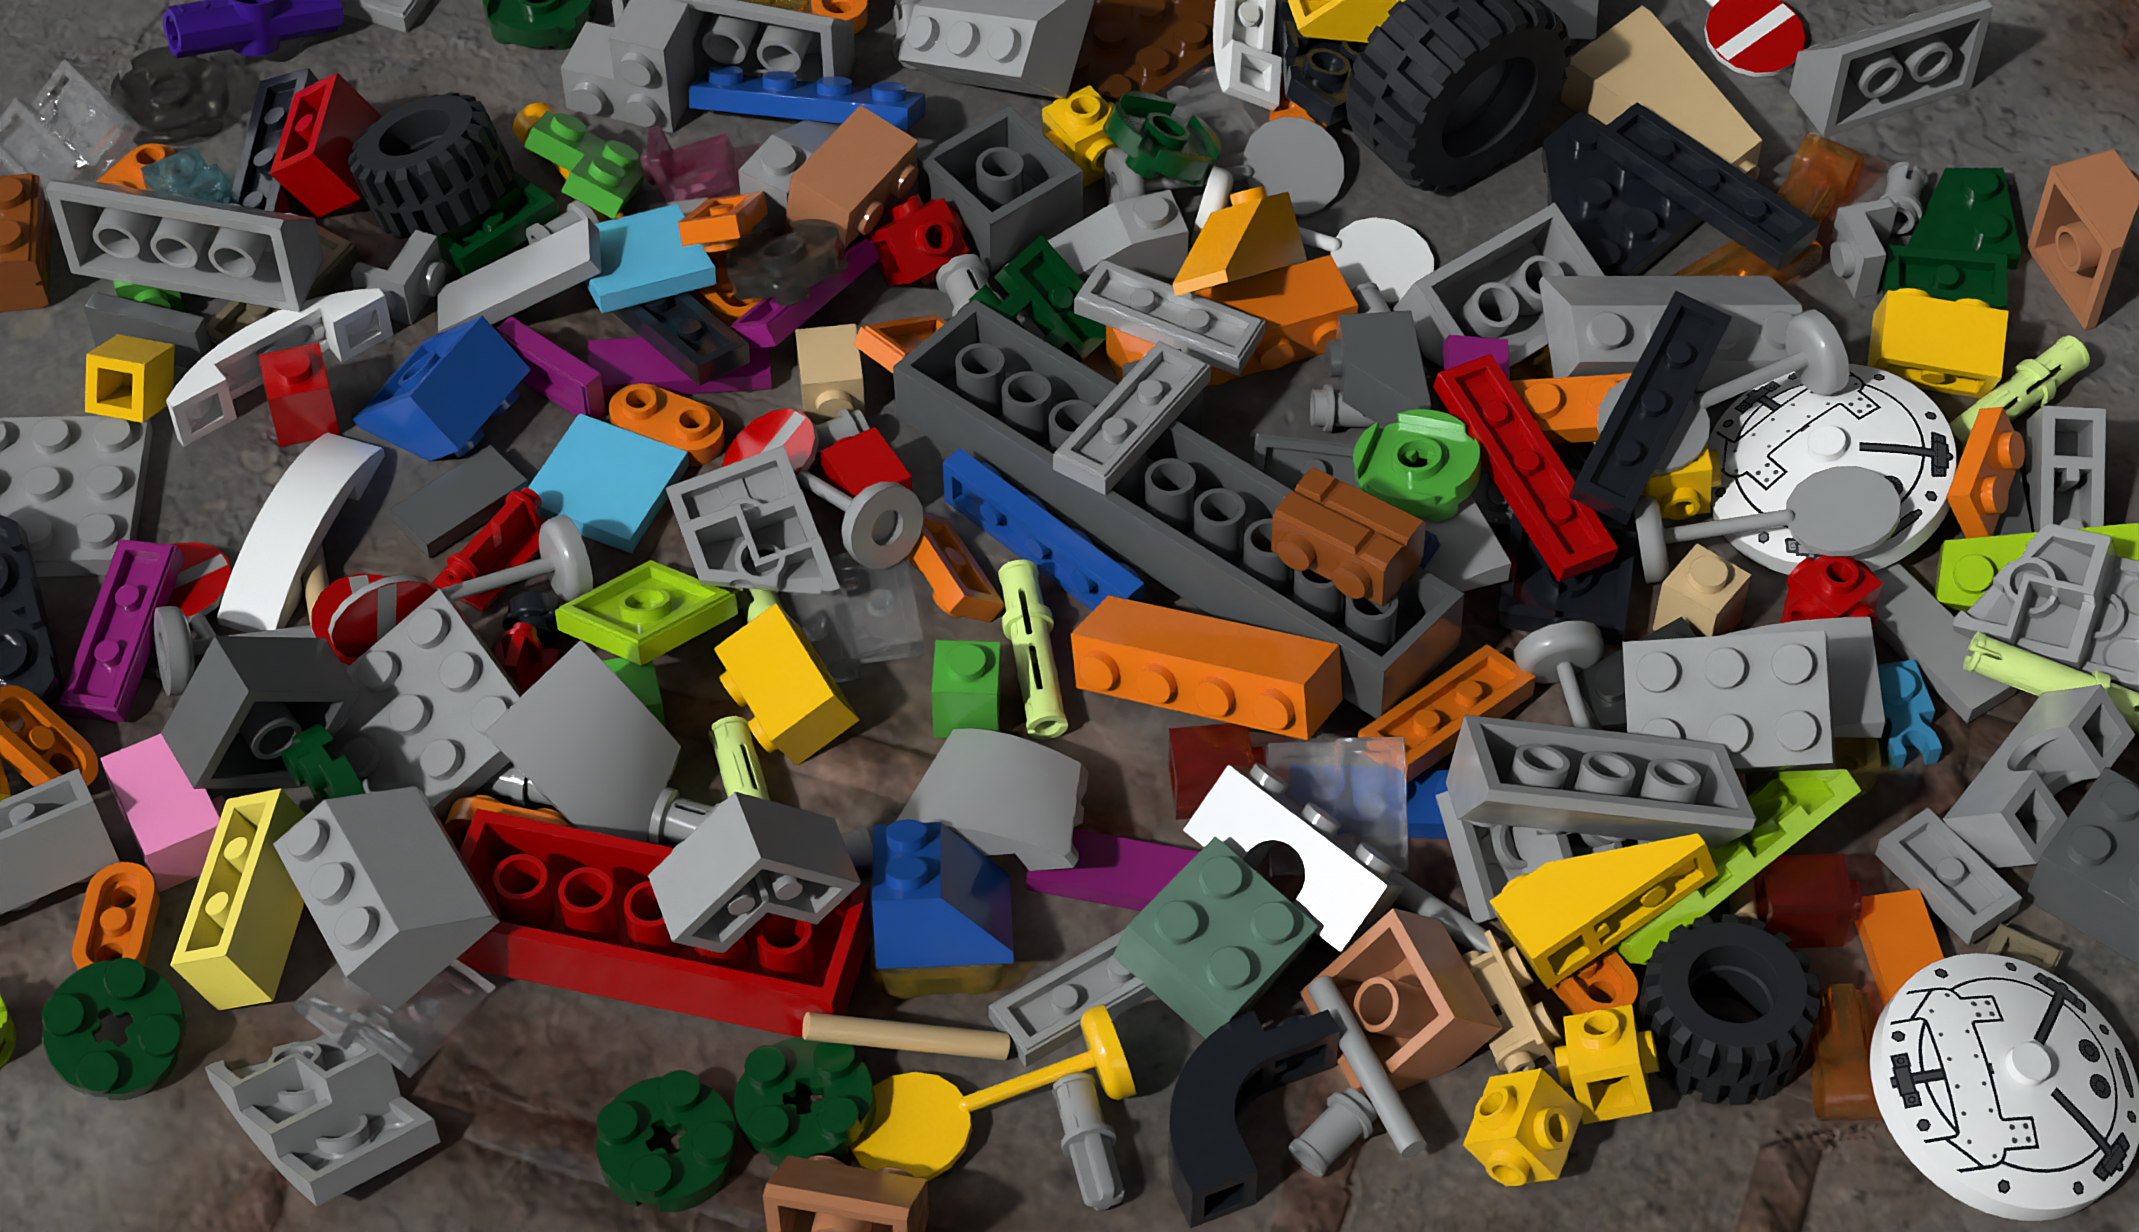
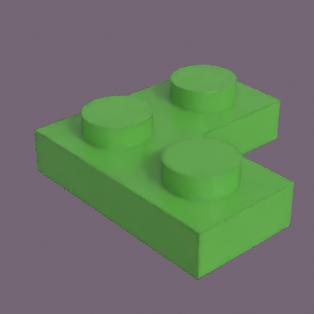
(601, 171)

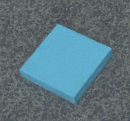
(647, 260)
(608, 481)

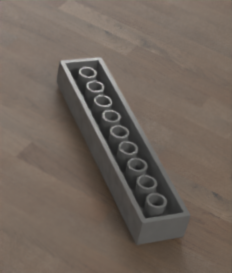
(1179, 512)

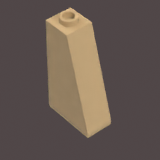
(1648, 66)

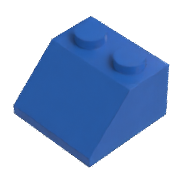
(446, 392)
(937, 899)

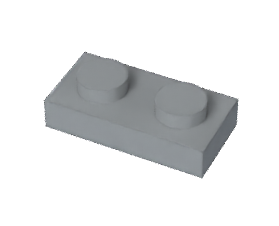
(1949, 876)

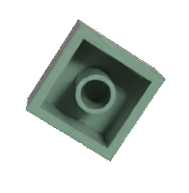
(1214, 939)

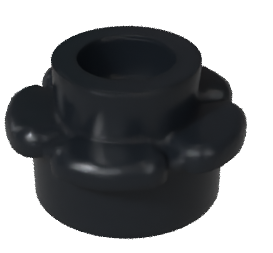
(535, 609)

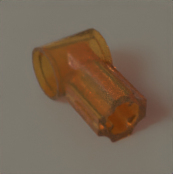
(1821, 175)
(1842, 1056)

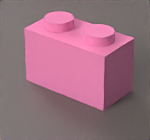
(163, 810)

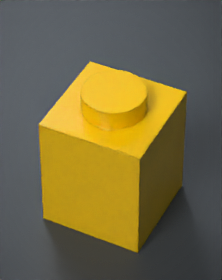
(129, 378)

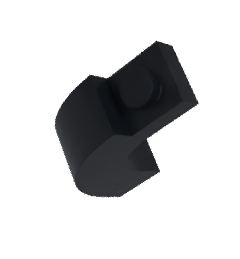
(1220, 1079)

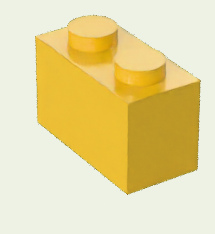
(1939, 342)
(784, 685)

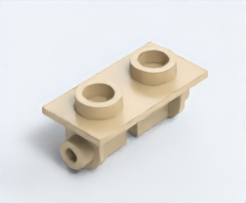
(1526, 1028)

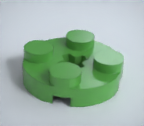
(1426, 490)

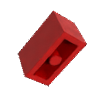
(318, 142)

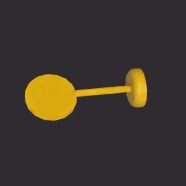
(927, 1122)

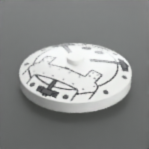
(1788, 433)
(2005, 1087)

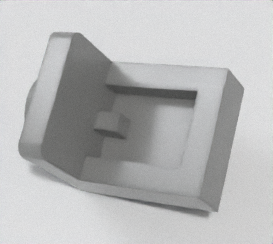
(1858, 244)
(409, 280)

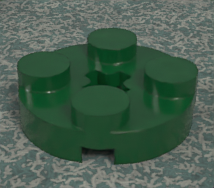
(538, 24)
(1160, 140)
(312, 766)
(75, 1017)
(795, 1067)
(661, 1106)

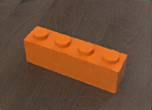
(1296, 303)
(1207, 667)

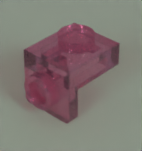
(691, 169)

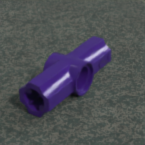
(246, 25)

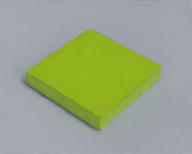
(646, 612)

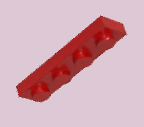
(1525, 467)

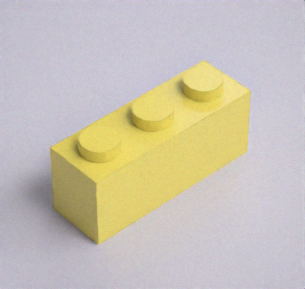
(242, 906)

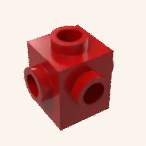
(917, 240)
(1831, 590)

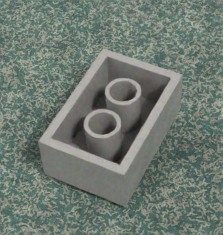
(1750, 692)

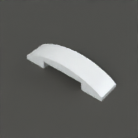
(1244, 51)
(338, 321)
(290, 528)

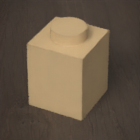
(829, 371)
(1703, 592)

